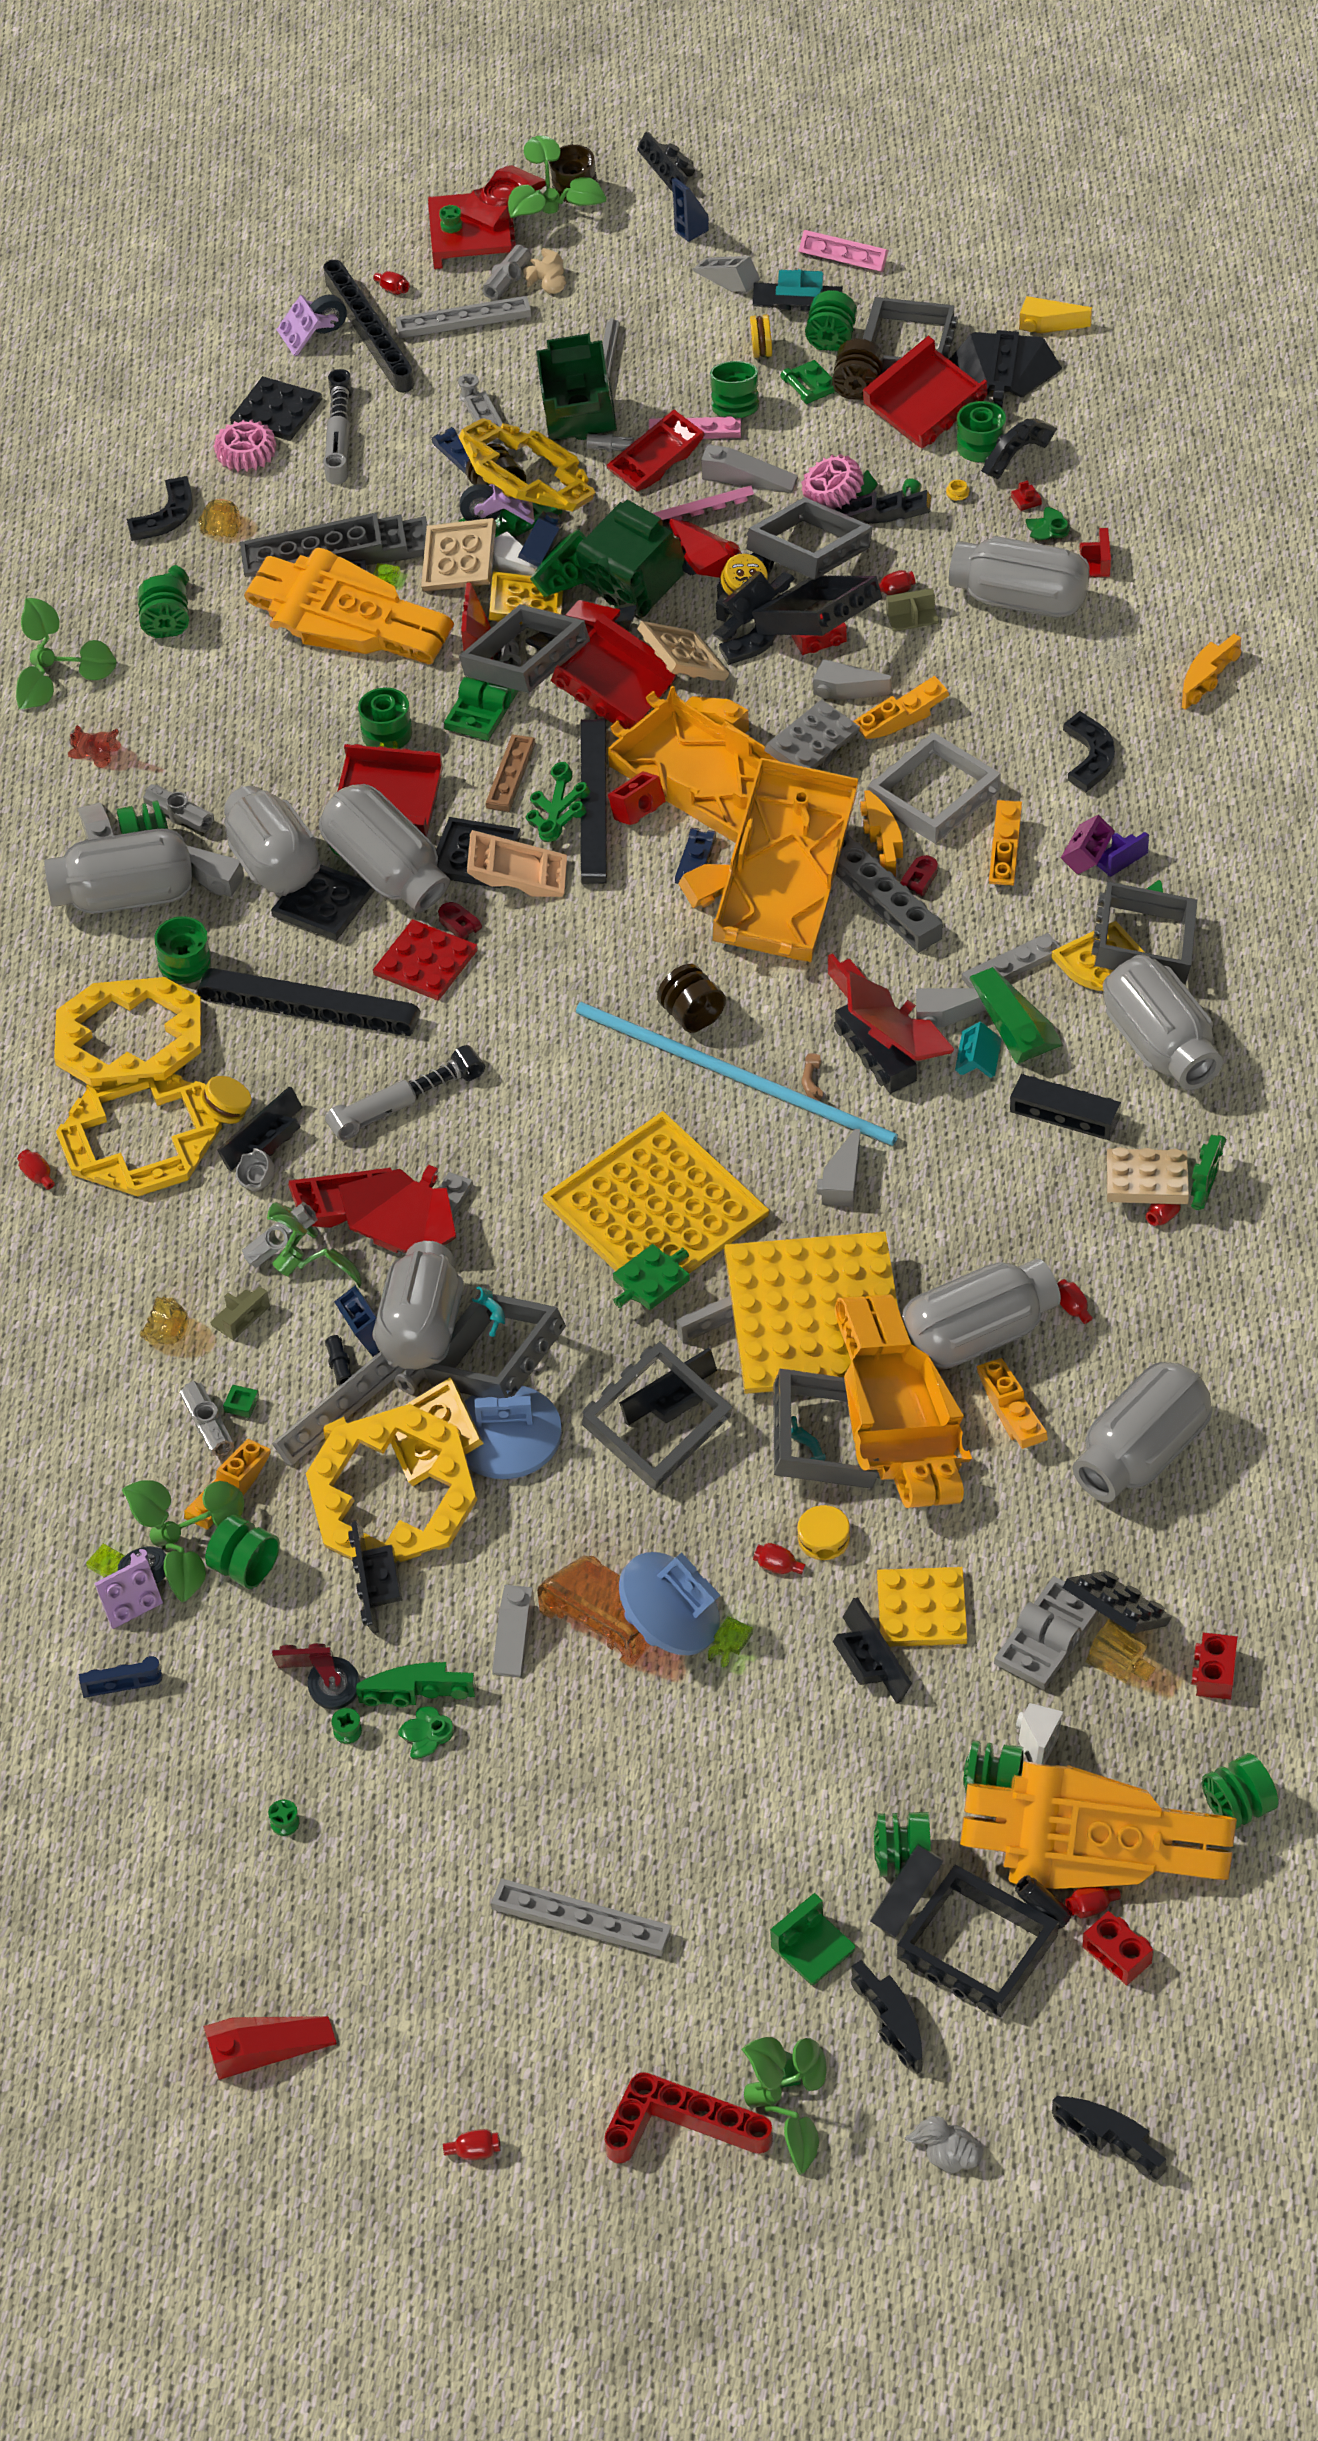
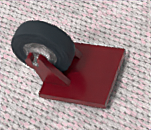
(331, 1679)

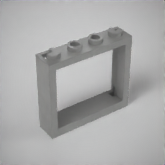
(935, 829)

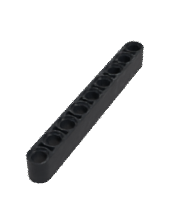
(369, 326)
(595, 819)
(309, 1001)

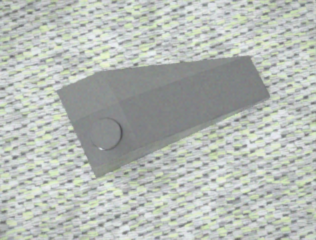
(737, 468)

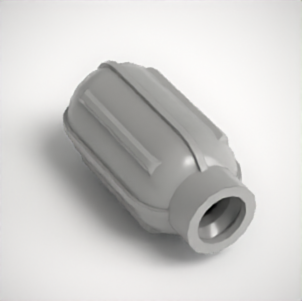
(1021, 576)
(270, 840)
(383, 846)
(121, 872)
(1162, 1021)
(419, 1307)
(980, 1311)
(1143, 1430)

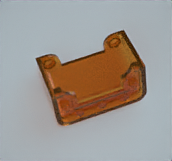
(592, 1598)

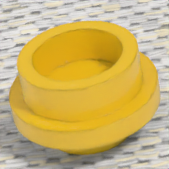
(957, 490)

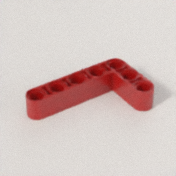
(682, 2114)

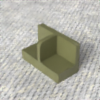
(911, 609)
(241, 1312)

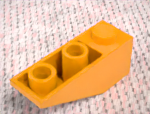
(704, 884)

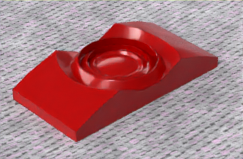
(490, 204)
(656, 451)
(324, 1196)

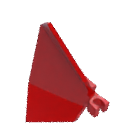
(892, 1025)
(398, 1209)

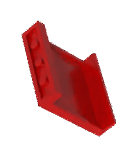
(468, 241)
(922, 393)
(614, 674)
(402, 775)

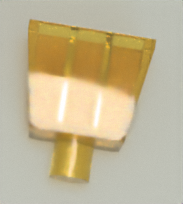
(1119, 1653)

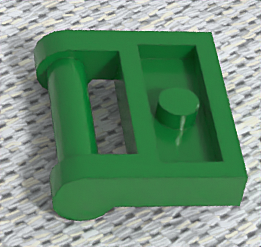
(813, 376)

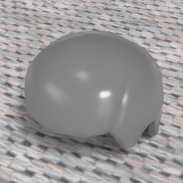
(255, 1170)

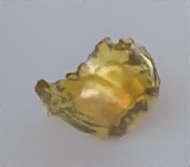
(220, 518)
(167, 1322)

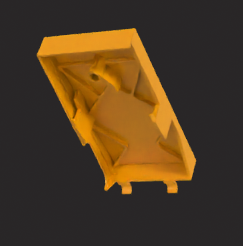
(700, 764)
(785, 860)

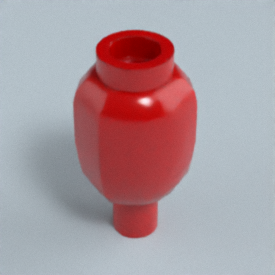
(392, 282)
(897, 582)
(35, 1168)
(1161, 1213)
(1073, 1301)
(777, 1559)
(1091, 1901)
(474, 2145)

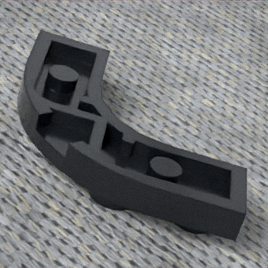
(1024, 433)
(168, 518)
(746, 646)
(1100, 748)

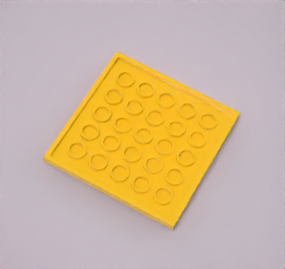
(658, 1192)
(788, 1297)

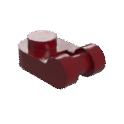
(922, 868)
(453, 914)

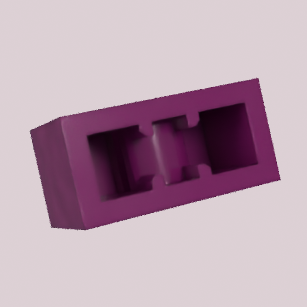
(1087, 844)

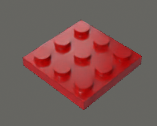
(425, 959)

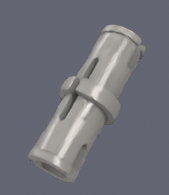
(608, 442)

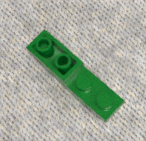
(404, 1683)

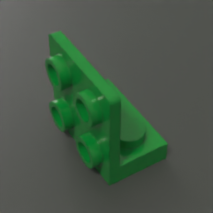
(810, 1941)

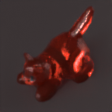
(94, 745)

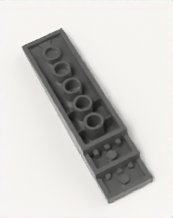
(351, 538)

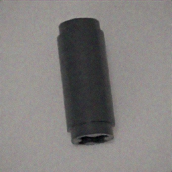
(1042, 1900)

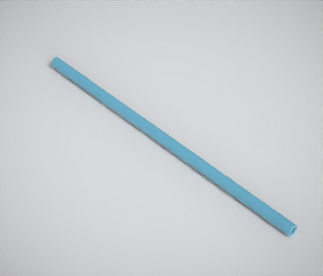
(737, 1073)

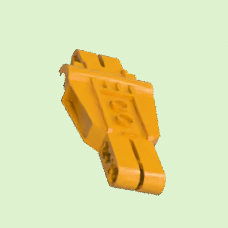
(345, 608)
(899, 1405)
(1091, 1830)

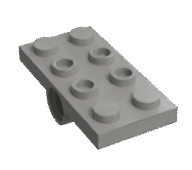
(813, 737)
(1045, 1634)

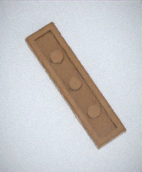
(510, 773)

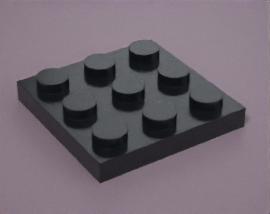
(278, 406)
(454, 846)
(324, 903)
(1117, 1601)

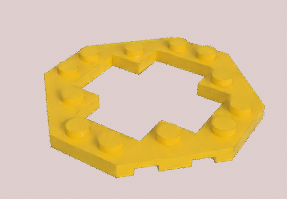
(483, 459)
(128, 1068)
(112, 1169)
(377, 1433)

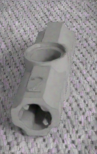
(506, 272)
(179, 808)
(268, 1244)
(206, 1419)

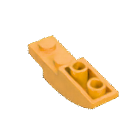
(1204, 669)
(897, 714)
(883, 830)
(1005, 842)
(1010, 1405)
(239, 1470)

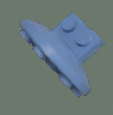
(516, 1433)
(669, 1602)

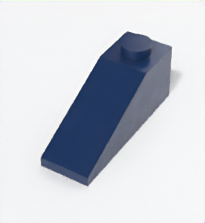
(689, 215)
(541, 538)
(359, 1317)

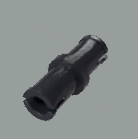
(338, 1359)

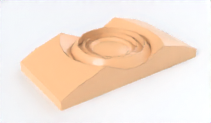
(516, 865)

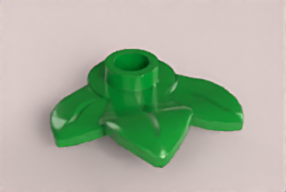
(1049, 526)
(424, 1731)

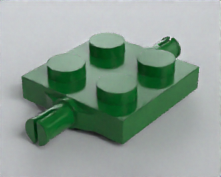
(1206, 1171)
(651, 1277)

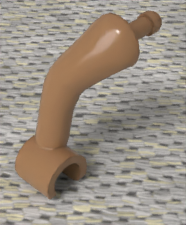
(811, 1061)

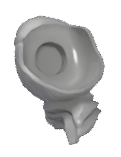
(947, 2145)

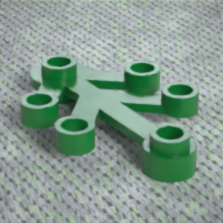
(551, 828)

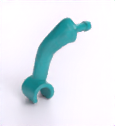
(497, 1312)
(807, 1439)

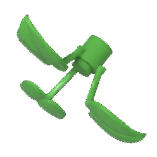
(527, 201)
(32, 686)
(292, 1255)
(149, 1504)
(768, 2061)

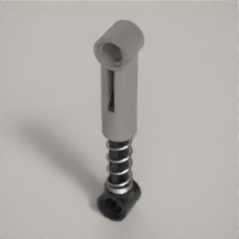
(338, 428)
(348, 1120)

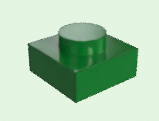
(241, 1401)

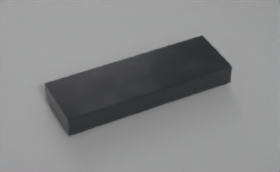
(906, 1890)

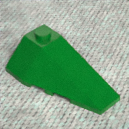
(560, 567)
(1019, 1023)

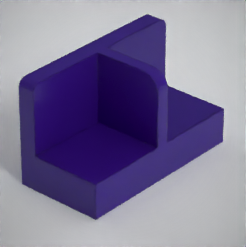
(1123, 852)

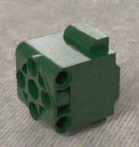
(575, 388)
(631, 558)

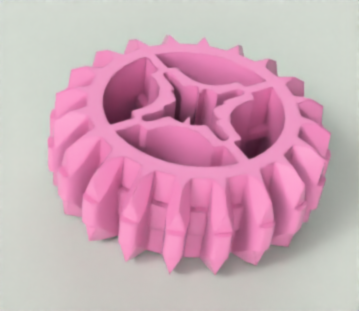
(245, 445)
(833, 481)

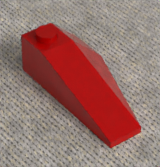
(704, 550)
(473, 619)
(255, 2042)

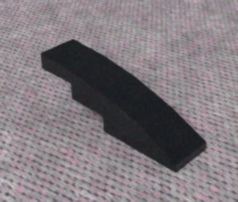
(877, 509)

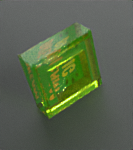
(104, 1560)

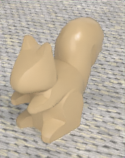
(548, 270)

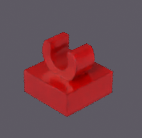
(1026, 496)

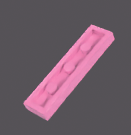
(843, 250)
(714, 426)

